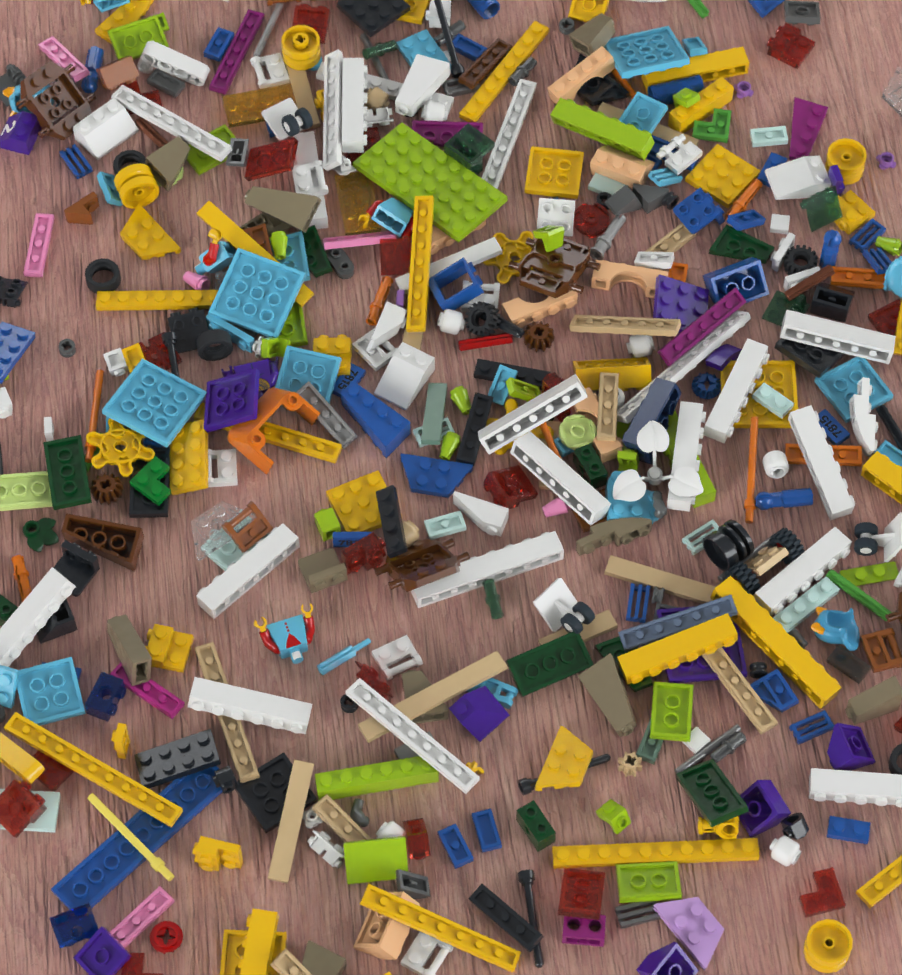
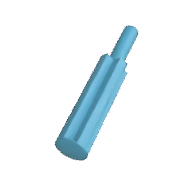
(341, 657)

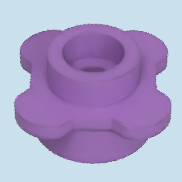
(743, 85)
(886, 156)

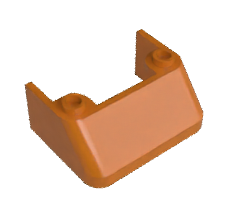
(250, 440)

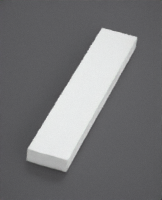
(475, 254)

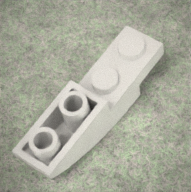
(863, 422)

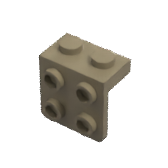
(322, 570)

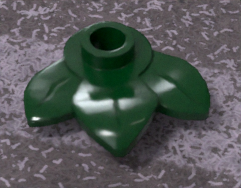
(42, 536)

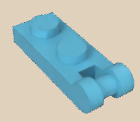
(495, 687)

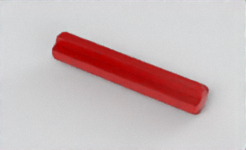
(485, 341)

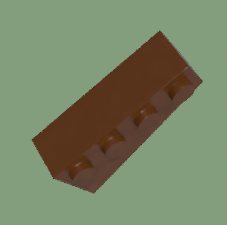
(107, 539)

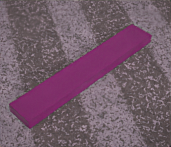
(236, 51)
(701, 326)

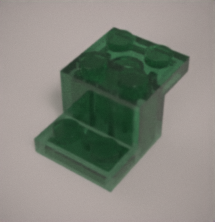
(469, 148)

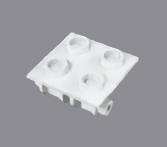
(556, 212)

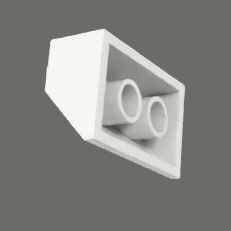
(105, 129)

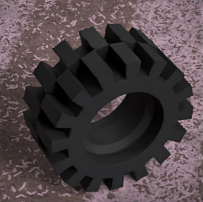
(799, 253)
(491, 321)

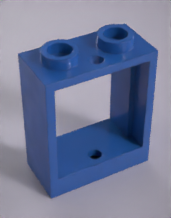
(449, 275)

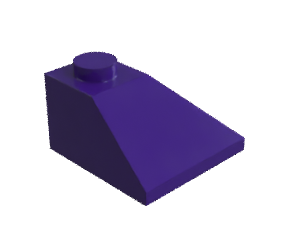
(479, 712)
(849, 748)
(667, 961)

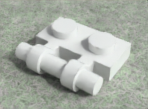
(681, 159)

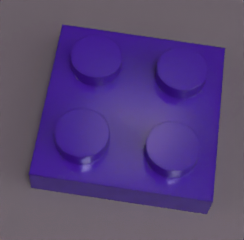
(102, 954)

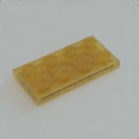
(247, 106)
(355, 198)

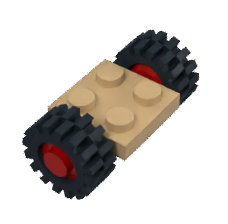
(785, 548)

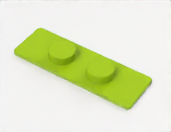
(871, 573)

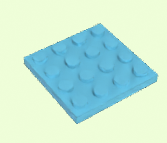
(646, 52)
(257, 293)
(154, 402)

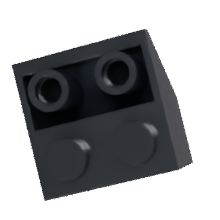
(832, 302)
(58, 624)

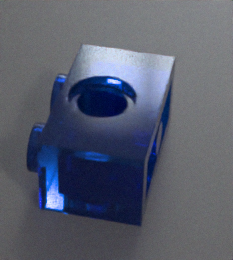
(104, 686)
(64, 923)

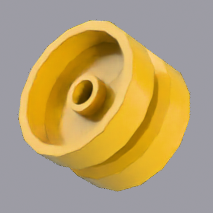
(301, 47)
(849, 157)
(136, 185)
(828, 946)

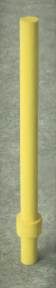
(156, 862)

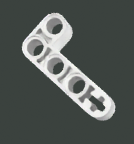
(172, 62)

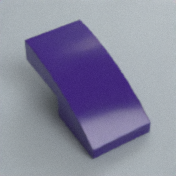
(836, 179)
(722, 356)

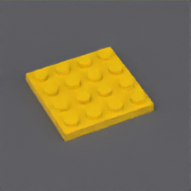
(779, 375)

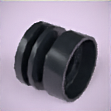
(728, 545)

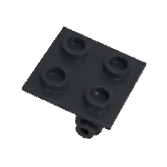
(11, 291)

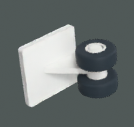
(287, 119)
(869, 540)
(561, 608)

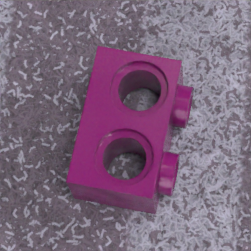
(584, 934)

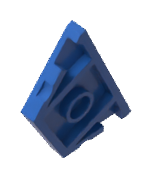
(434, 475)

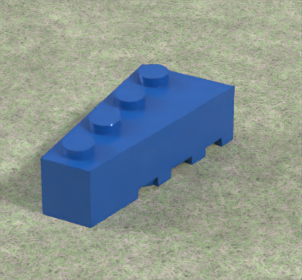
(376, 418)

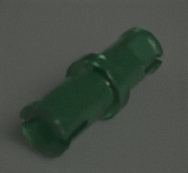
(379, 49)
(492, 599)

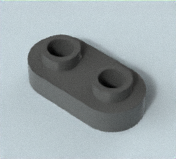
(339, 261)

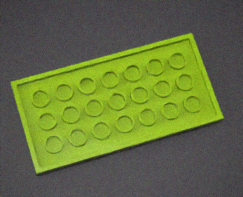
(413, 167)

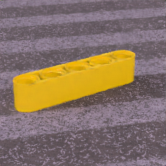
(19, 760)

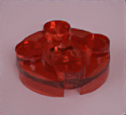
(587, 227)

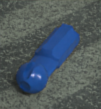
(93, 61)
(830, 248)
(784, 499)

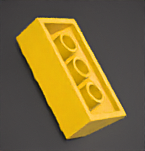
(632, 372)

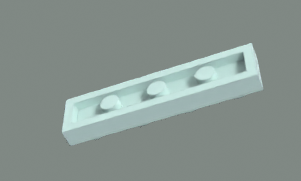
(806, 604)

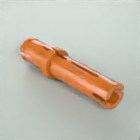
(740, 205)
(377, 305)
(21, 576)

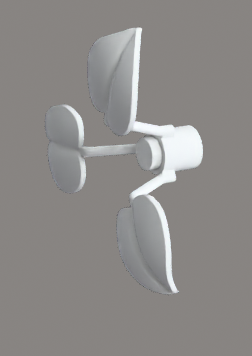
(631, 487)

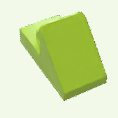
(551, 236)

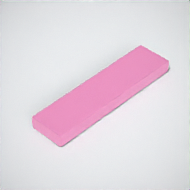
(61, 55)
(356, 240)
(39, 245)
(142, 916)

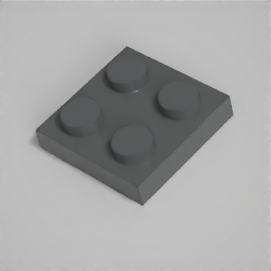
(802, 12)

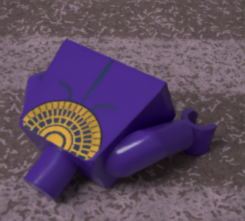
(268, 373)

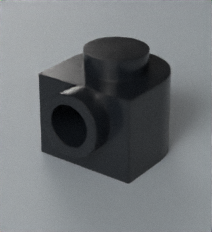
(225, 779)
(795, 826)

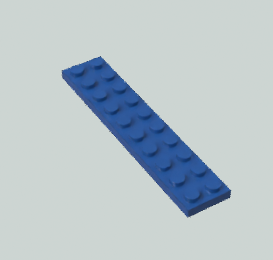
(119, 858)

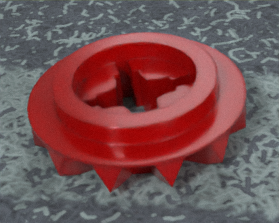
(160, 930)

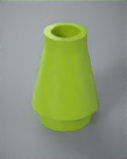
(279, 244)
(890, 245)
(461, 399)
(449, 445)

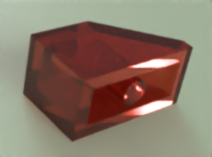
(417, 839)

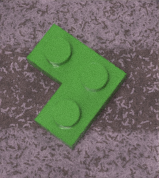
(716, 130)

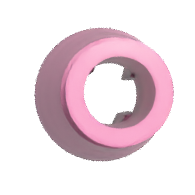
(196, 281)
(555, 507)

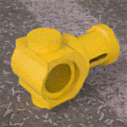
(726, 830)

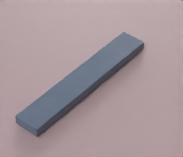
(676, 622)

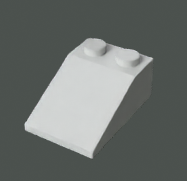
(798, 178)
(405, 376)

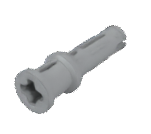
(604, 242)

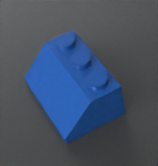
(744, 275)

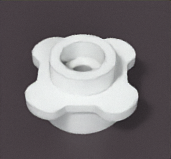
(256, 347)
(310, 823)

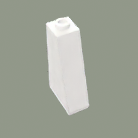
(420, 84)

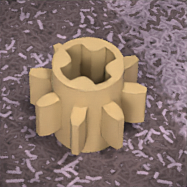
(626, 762)

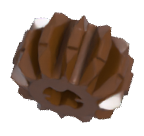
(538, 336)
(106, 488)

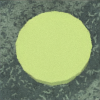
(571, 433)

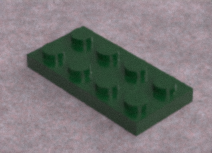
(67, 472)
(549, 663)
(712, 792)

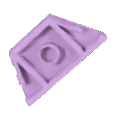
(692, 926)

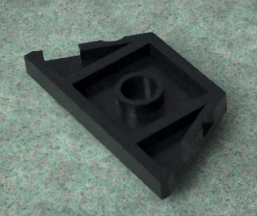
(601, 89)

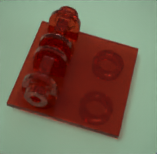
(395, 256)
(370, 677)

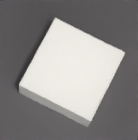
(779, 224)
(48, 429)
(697, 741)

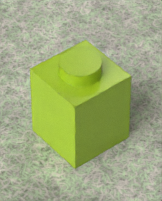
(327, 523)

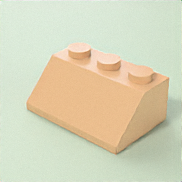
(620, 166)
(383, 935)

